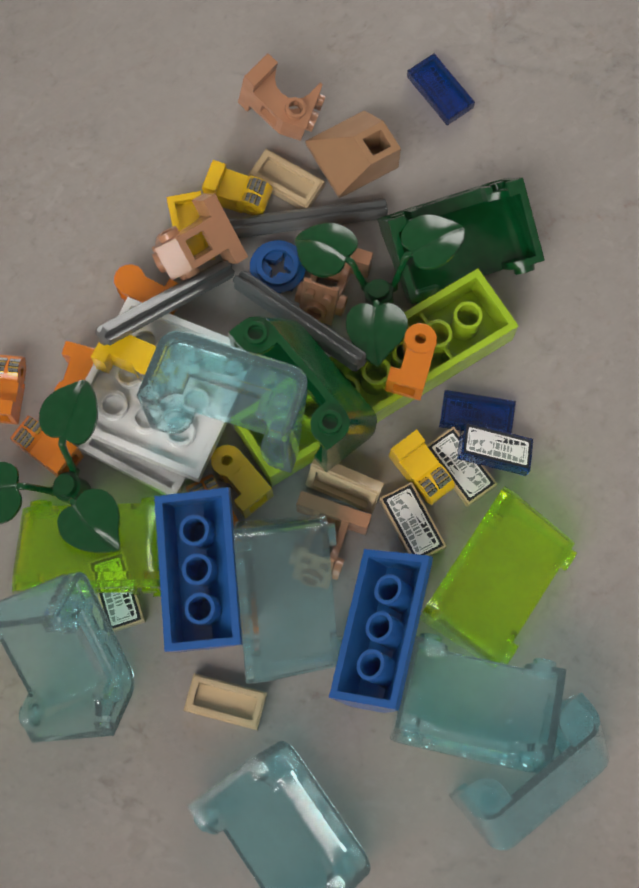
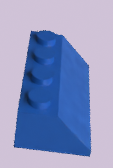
(197, 570)
(381, 630)

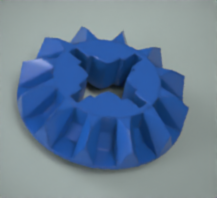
(273, 253)

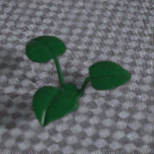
(378, 324)
(94, 515)

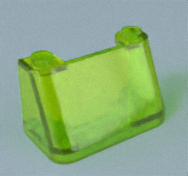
(45, 555)
(498, 578)

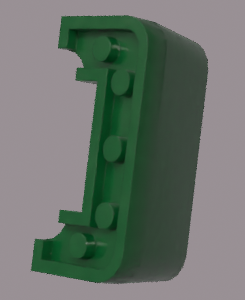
(496, 238)
(343, 415)

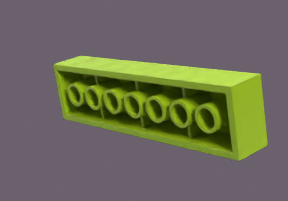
(468, 327)

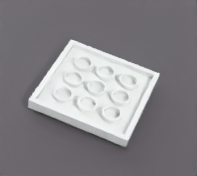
(123, 421)

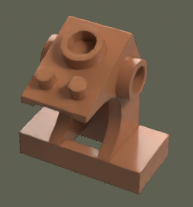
(264, 97)
(173, 253)
(327, 302)
(343, 517)

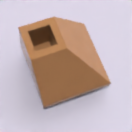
(355, 152)

